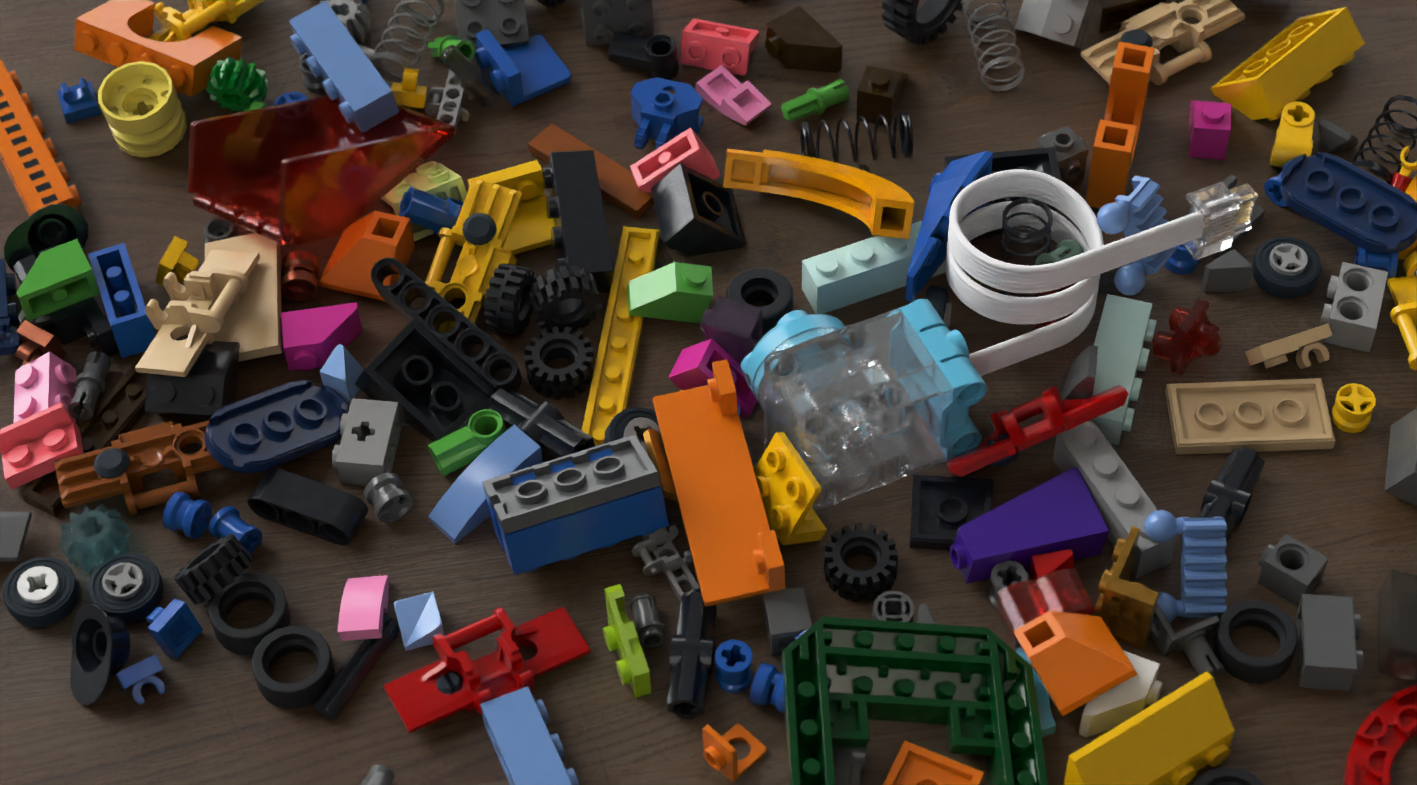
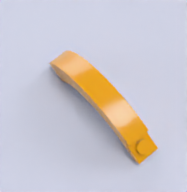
(870, 198)

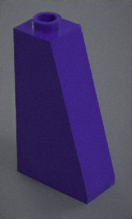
(1039, 521)

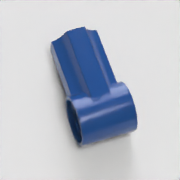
(430, 210)

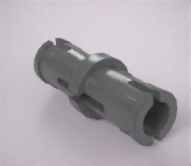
(89, 386)

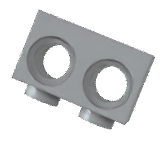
(1355, 306)

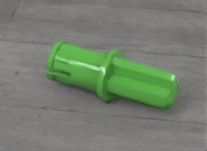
(441, 44)
(815, 101)

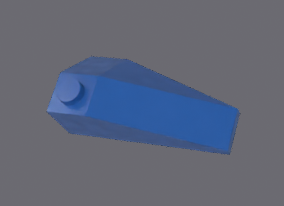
(933, 232)

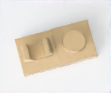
(1306, 341)

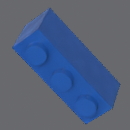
(122, 299)

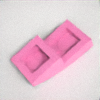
(730, 97)
(363, 608)

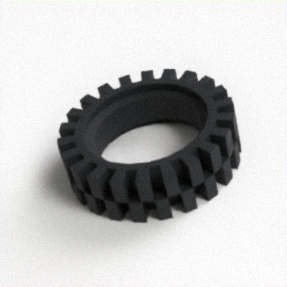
(919, 24)

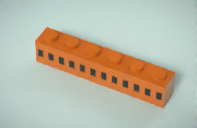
(26, 154)

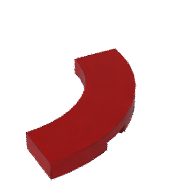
(1381, 738)

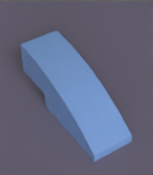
(465, 502)

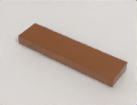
(615, 181)

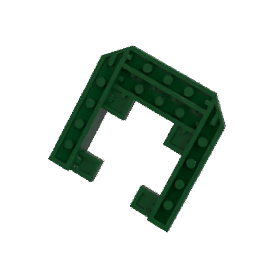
(909, 672)

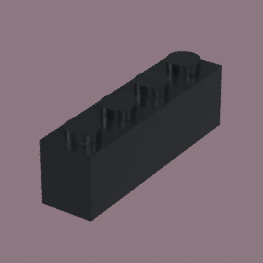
(578, 215)

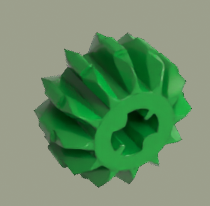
(236, 84)

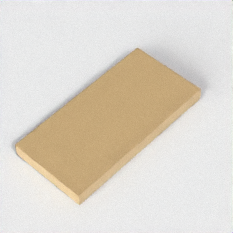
(257, 315)
(1249, 414)

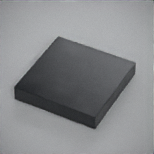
(943, 505)

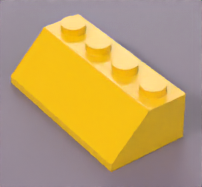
(1291, 64)
(1159, 743)

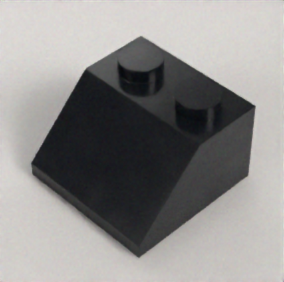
(696, 213)
(204, 389)

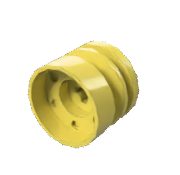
(142, 109)

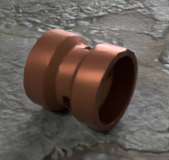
(300, 276)

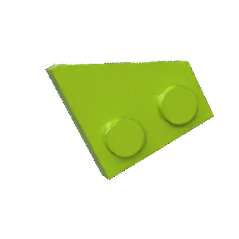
(623, 638)

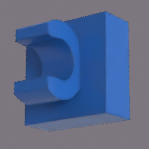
(78, 101)
(173, 627)
(140, 674)

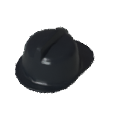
(44, 229)
(98, 651)

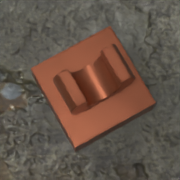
(36, 343)

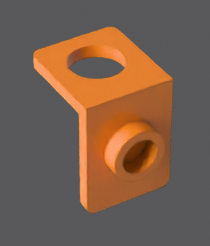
(723, 756)

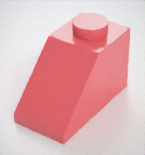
(682, 149)

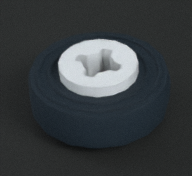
(41, 606)

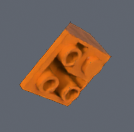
(361, 246)
(1074, 657)

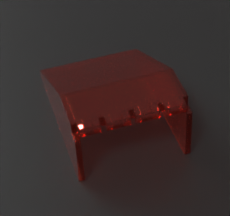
(301, 167)

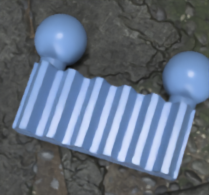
(1133, 215)
(1200, 564)

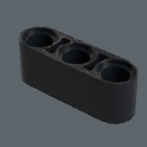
(308, 506)

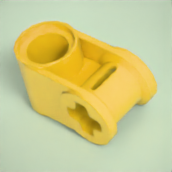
(1293, 133)

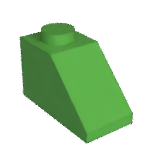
(57, 280)
(672, 293)

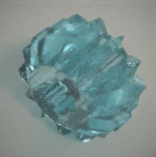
(94, 537)

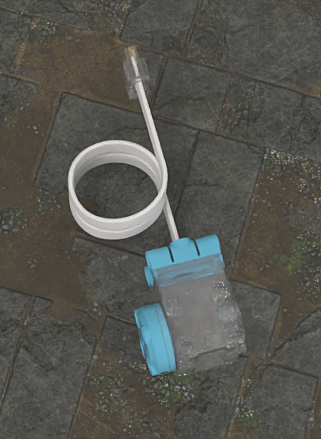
(899, 386)

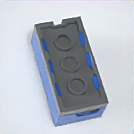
(576, 504)

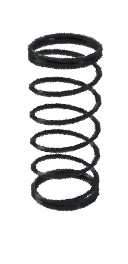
(906, 137)
(1380, 169)
(1041, 233)

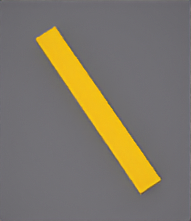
(620, 334)

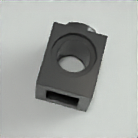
(1290, 584)
(784, 617)

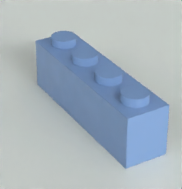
(343, 66)
(523, 741)

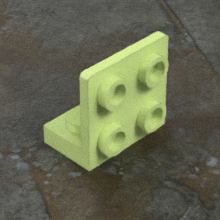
(430, 178)

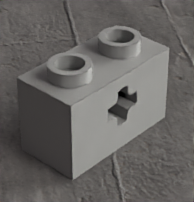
(368, 441)

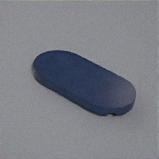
(1350, 202)
(275, 426)

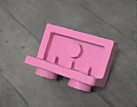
(43, 385)

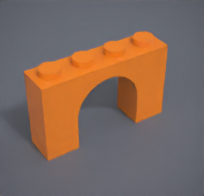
(118, 36)
(1121, 126)

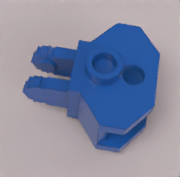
(663, 114)

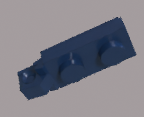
(8, 312)

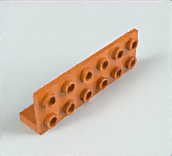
(719, 491)

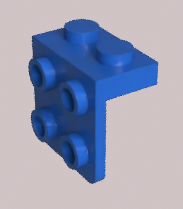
(520, 70)

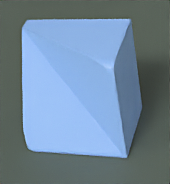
(341, 373)
(418, 620)

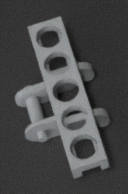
(448, 95)
(664, 563)

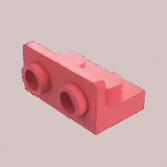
(716, 44)
(36, 442)

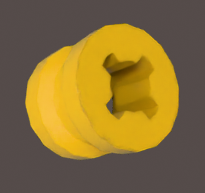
(1362, 403)

